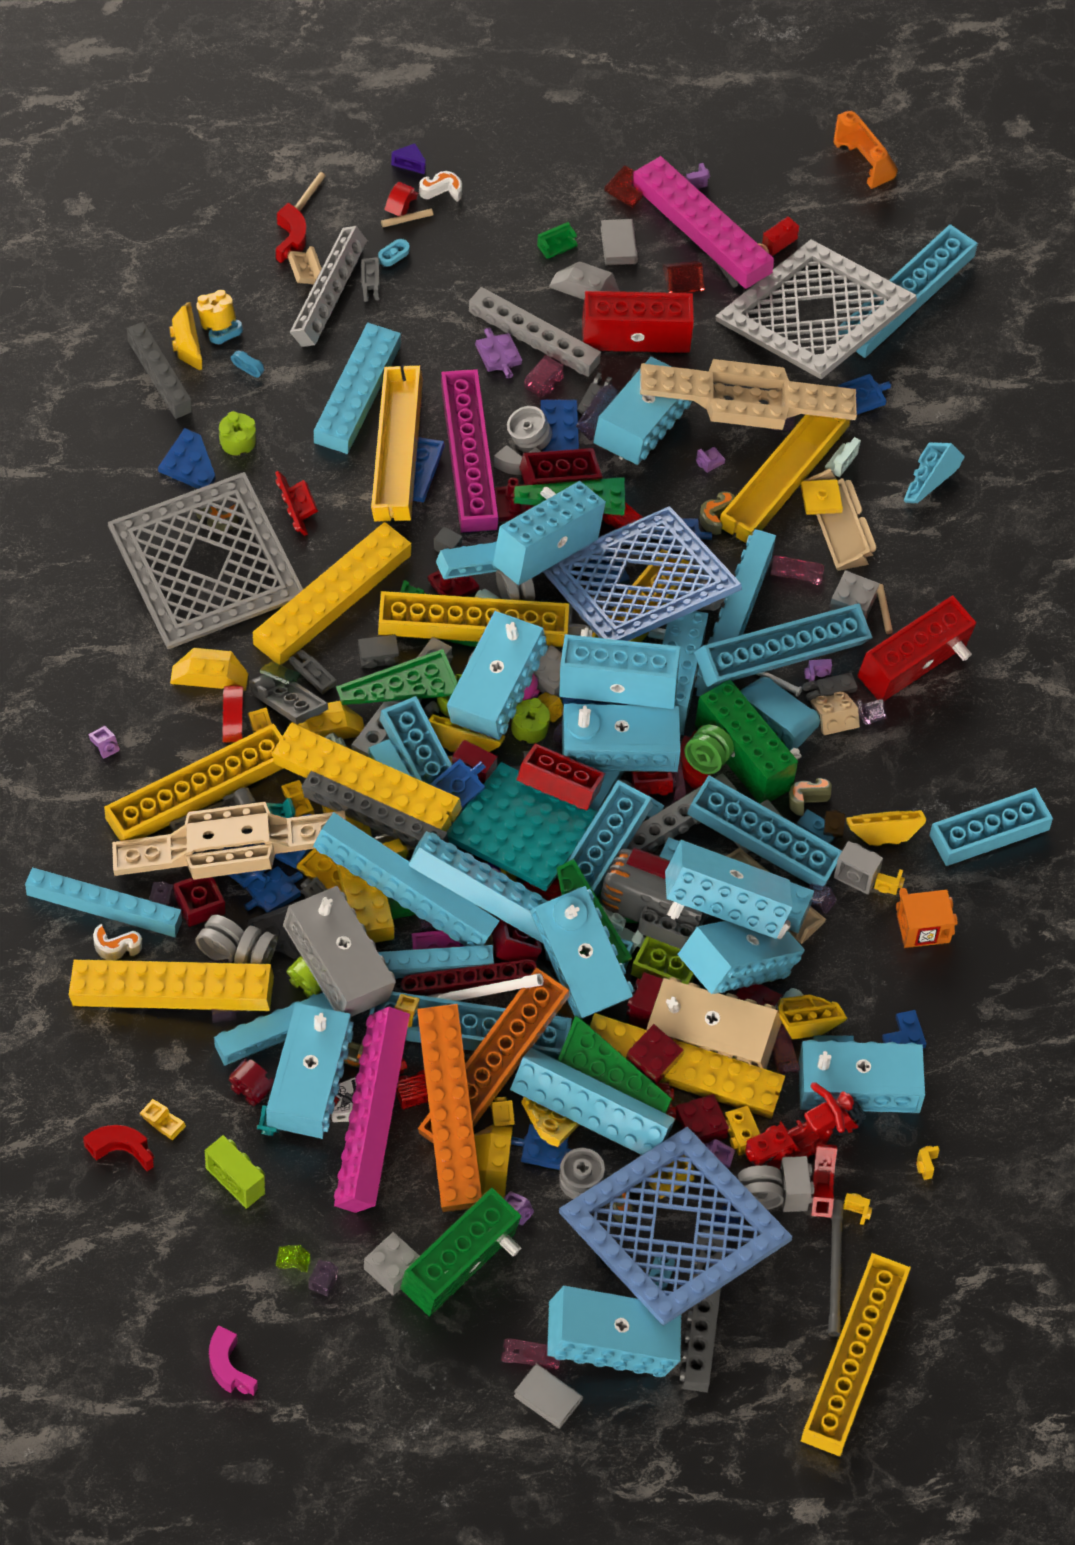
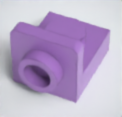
(700, 178)
(709, 459)
(817, 668)
(105, 741)
(721, 1151)
(521, 1205)

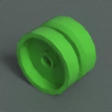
(709, 749)

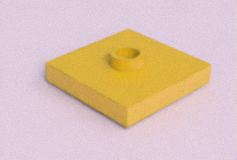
(821, 497)

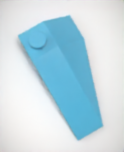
(936, 465)

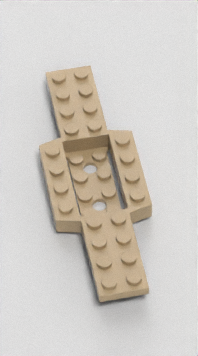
(745, 407)
(226, 825)

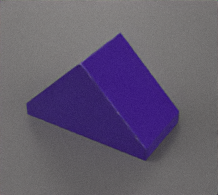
(409, 158)

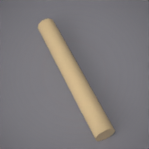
(310, 191)
(405, 218)
(884, 610)

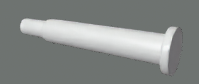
(783, 684)

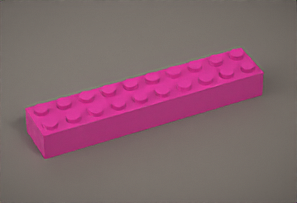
(703, 222)
(469, 451)
(371, 1110)

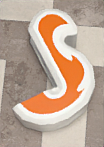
(441, 182)
(116, 947)

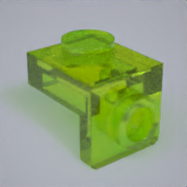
(293, 1257)

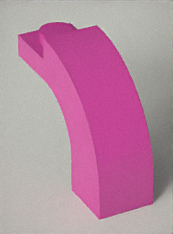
(225, 1374)

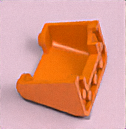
(855, 134)

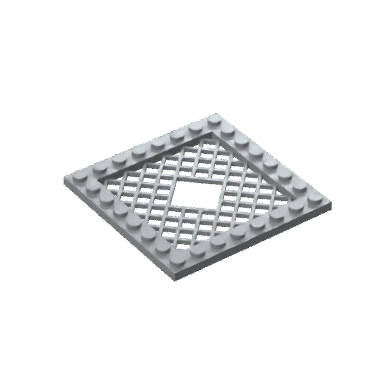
(821, 364)
(172, 509)

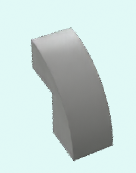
(509, 461)

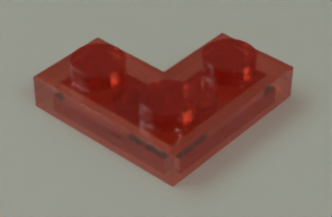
(621, 187)

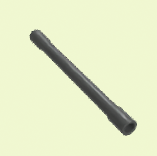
(834, 1323)

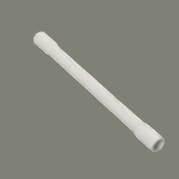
(525, 982)

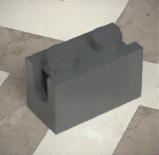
(378, 651)

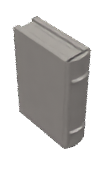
(619, 242)
(548, 1396)

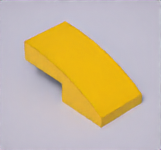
(294, 791)
(162, 1120)

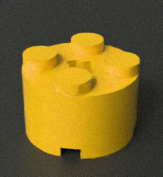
(216, 310)

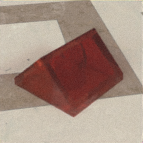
(684, 277)

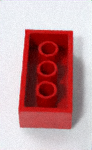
(560, 777)

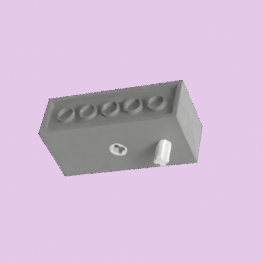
(339, 952)

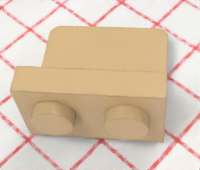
(836, 713)

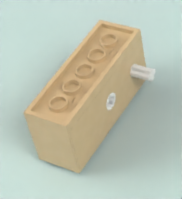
(716, 1022)

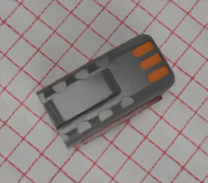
(638, 892)

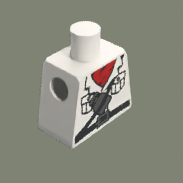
(343, 1101)

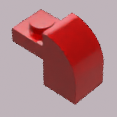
(400, 199)

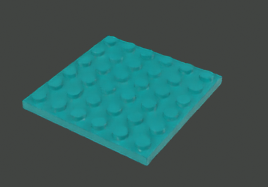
(520, 828)

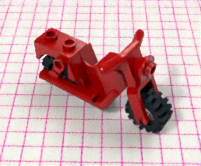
(777, 1141)

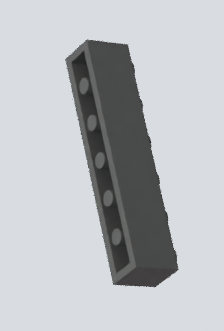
(159, 370)

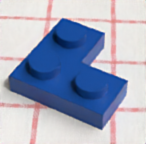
(909, 1029)

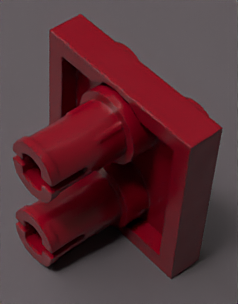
(505, 501)
(454, 586)

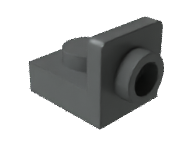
(312, 887)

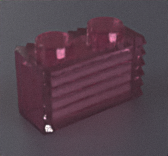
(544, 376)

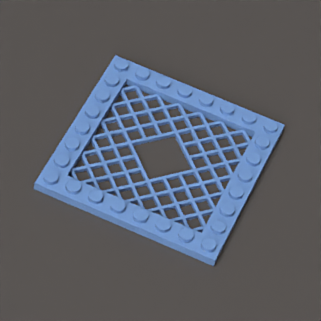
(688, 542)
(668, 1304)

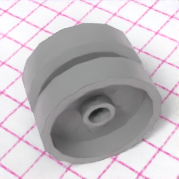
(529, 429)
(511, 591)
(219, 938)
(255, 947)
(580, 1171)
(764, 1184)

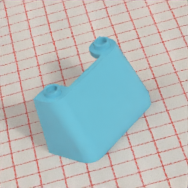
(782, 711)

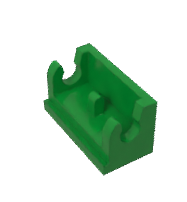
(557, 240)

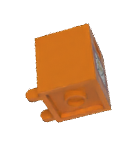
(925, 918)

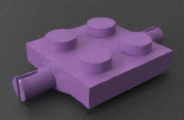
(498, 352)

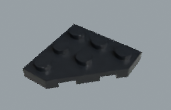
(273, 923)

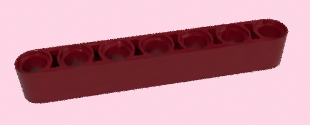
(461, 974)

